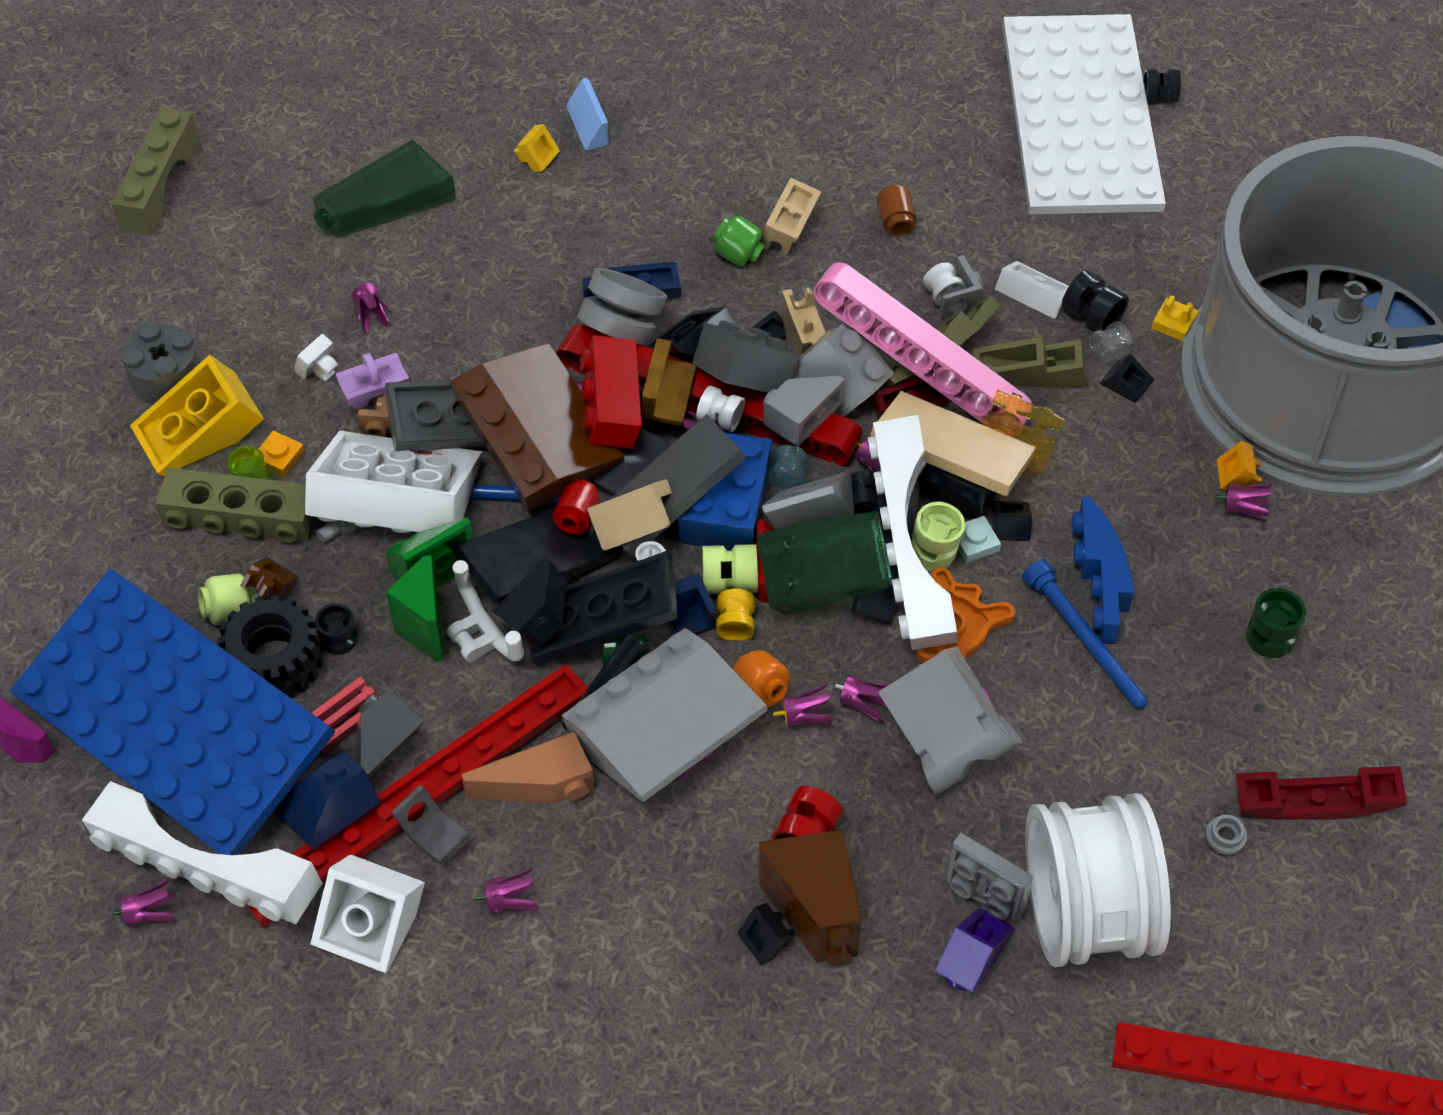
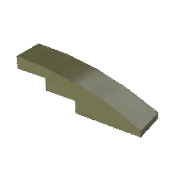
(956, 328)

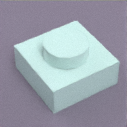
(978, 540)

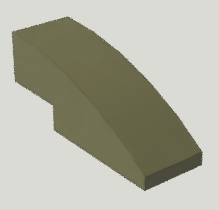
(1037, 364)

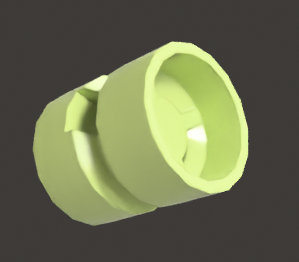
(937, 534)
(743, 568)

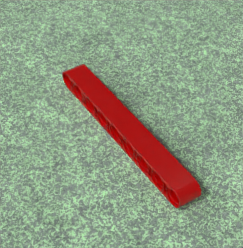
(830, 441)

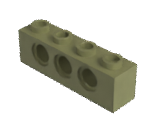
(234, 505)

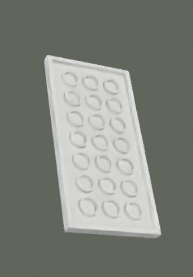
(1082, 115)

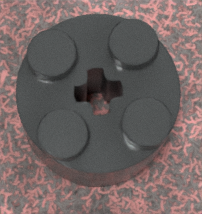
(158, 359)

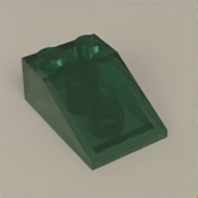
(823, 561)

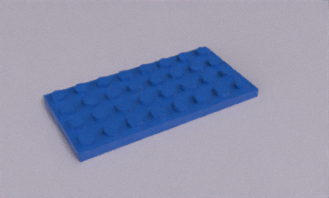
(172, 714)

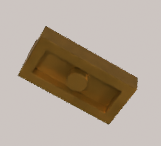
(666, 387)

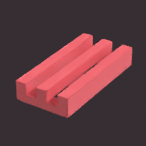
(336, 702)

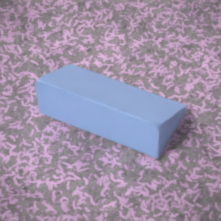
(588, 116)

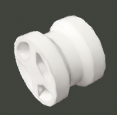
(942, 280)

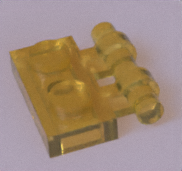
(1035, 437)

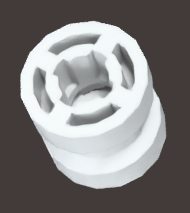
(721, 408)

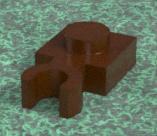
(269, 578)

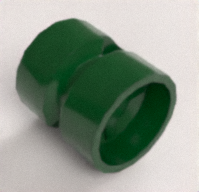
(1275, 623)

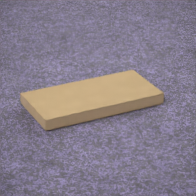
(964, 445)

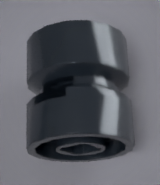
(1094, 301)

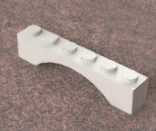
(927, 605)
(268, 880)

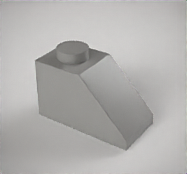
(802, 405)

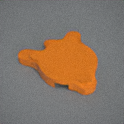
(972, 618)

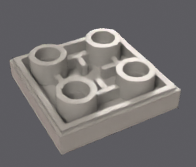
(988, 879)

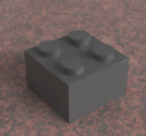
(744, 357)

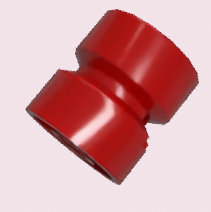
(808, 813)

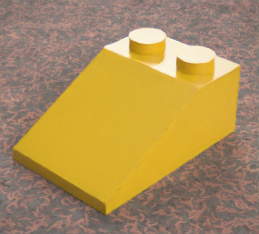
(197, 417)

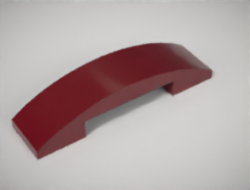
(1321, 798)

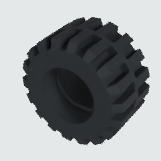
(269, 622)

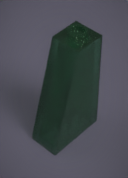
(384, 191)

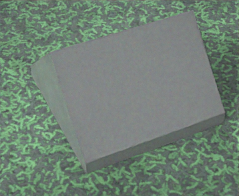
(812, 501)

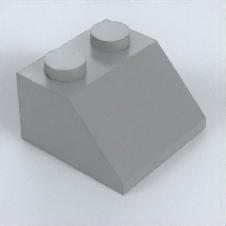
(851, 356)

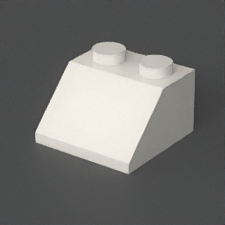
(366, 912)

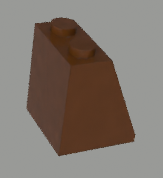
(814, 892)

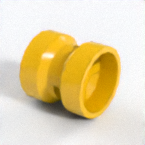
(735, 618)

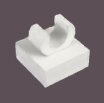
(316, 359)

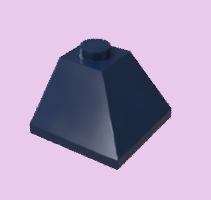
(328, 800)

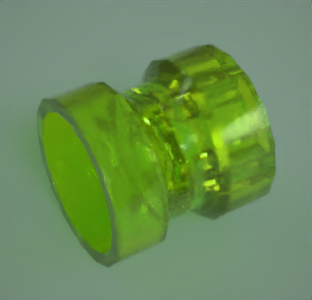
(247, 462)

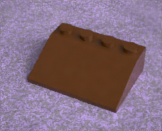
(532, 423)

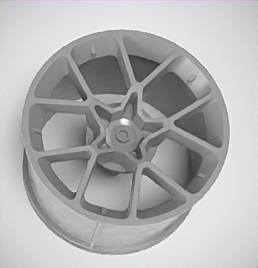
(1327, 384)

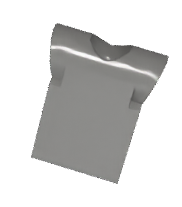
(948, 718)

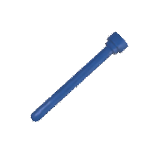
(1041, 577)

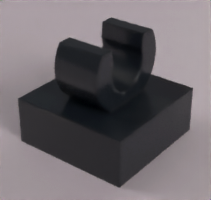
(764, 933)

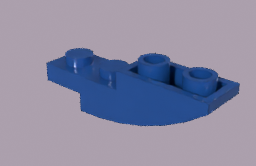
(1106, 566)

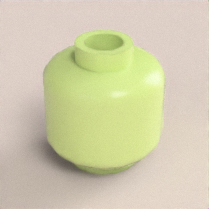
(223, 595)

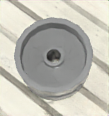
(622, 306)

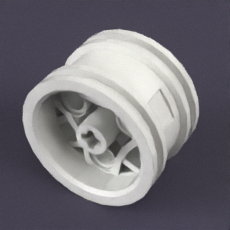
(1098, 879)

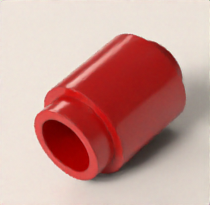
(571, 511)

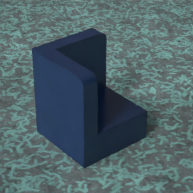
(694, 606)

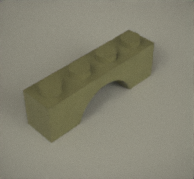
(141, 194)

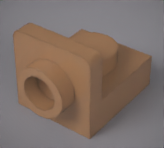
(375, 421)

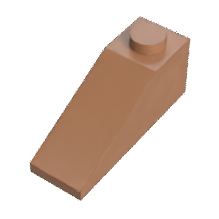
(538, 774)

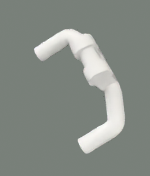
(479, 620)

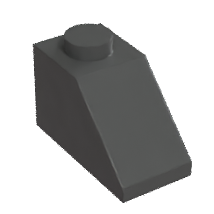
(383, 730)

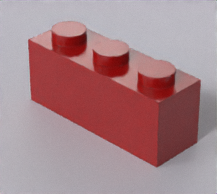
(611, 392)

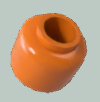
(764, 676)

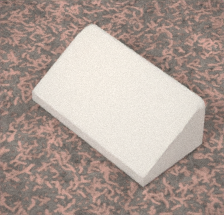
(1032, 288)

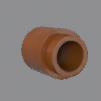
(896, 210)

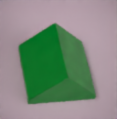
(416, 608)

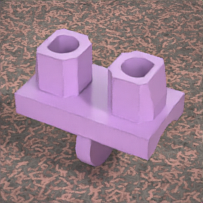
(369, 379)

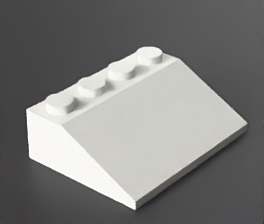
(373, 485)

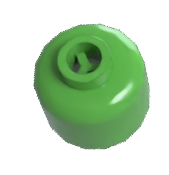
(738, 241)

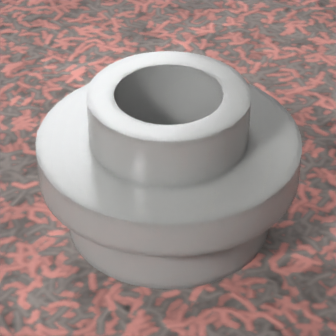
(1227, 824)

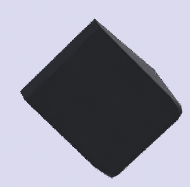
(1127, 378)
(1012, 520)

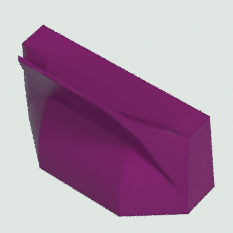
(22, 737)

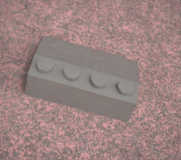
(663, 714)

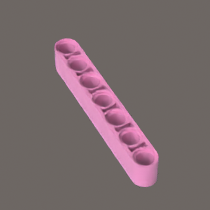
(912, 341)

